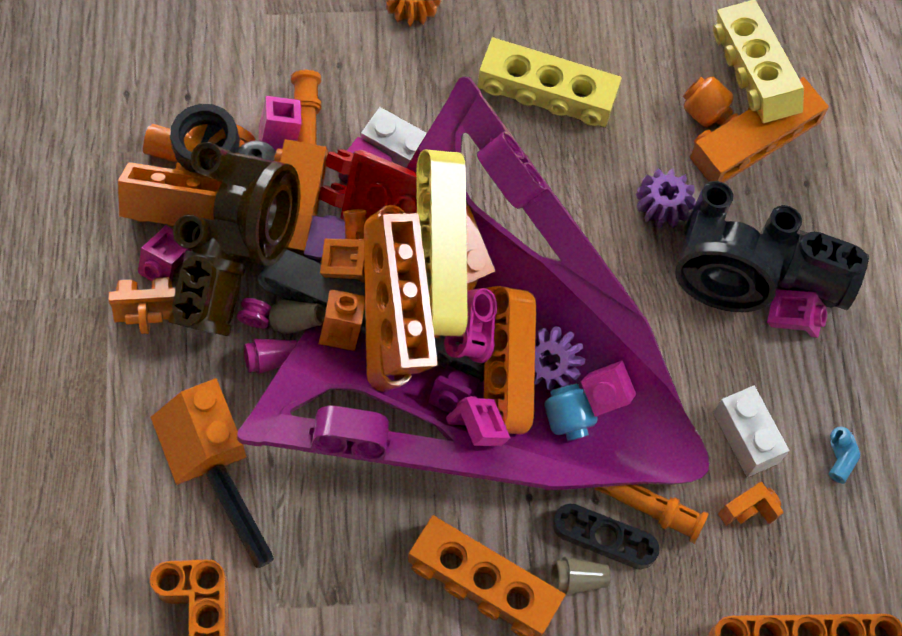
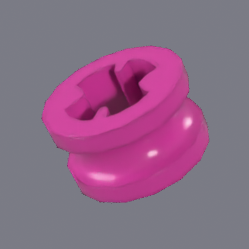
(254, 313)

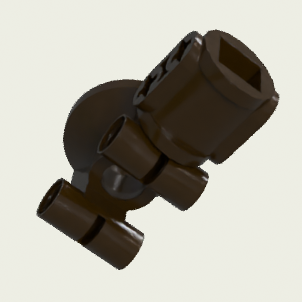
(251, 223)

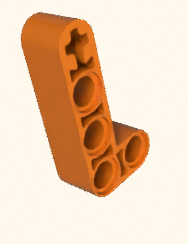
(511, 367)
(190, 592)

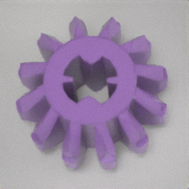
(665, 198)
(565, 367)

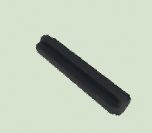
(240, 516)

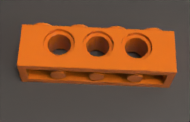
(401, 294)
(441, 539)

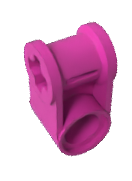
(479, 328)

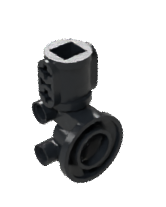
(740, 268)

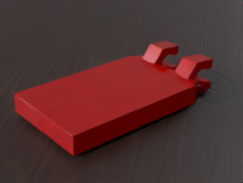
(370, 184)

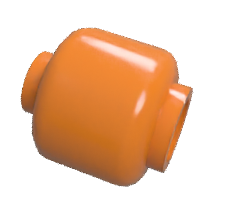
(708, 101)

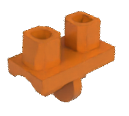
(142, 306)

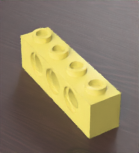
(759, 61)
(539, 68)

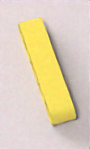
(443, 234)

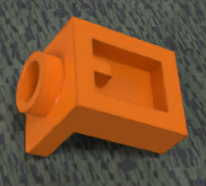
(343, 259)
(342, 320)
(746, 505)

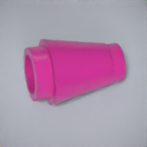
(266, 354)

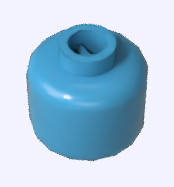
(569, 412)

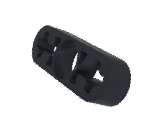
(628, 556)

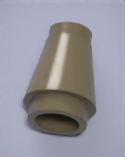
(295, 316)
(578, 575)

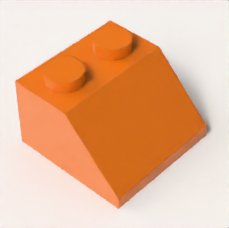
(197, 432)

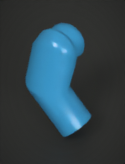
(846, 453)

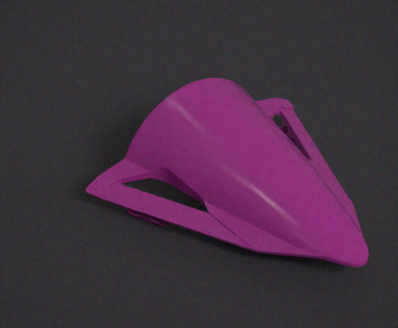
(579, 293)

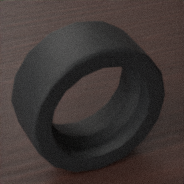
(196, 116)

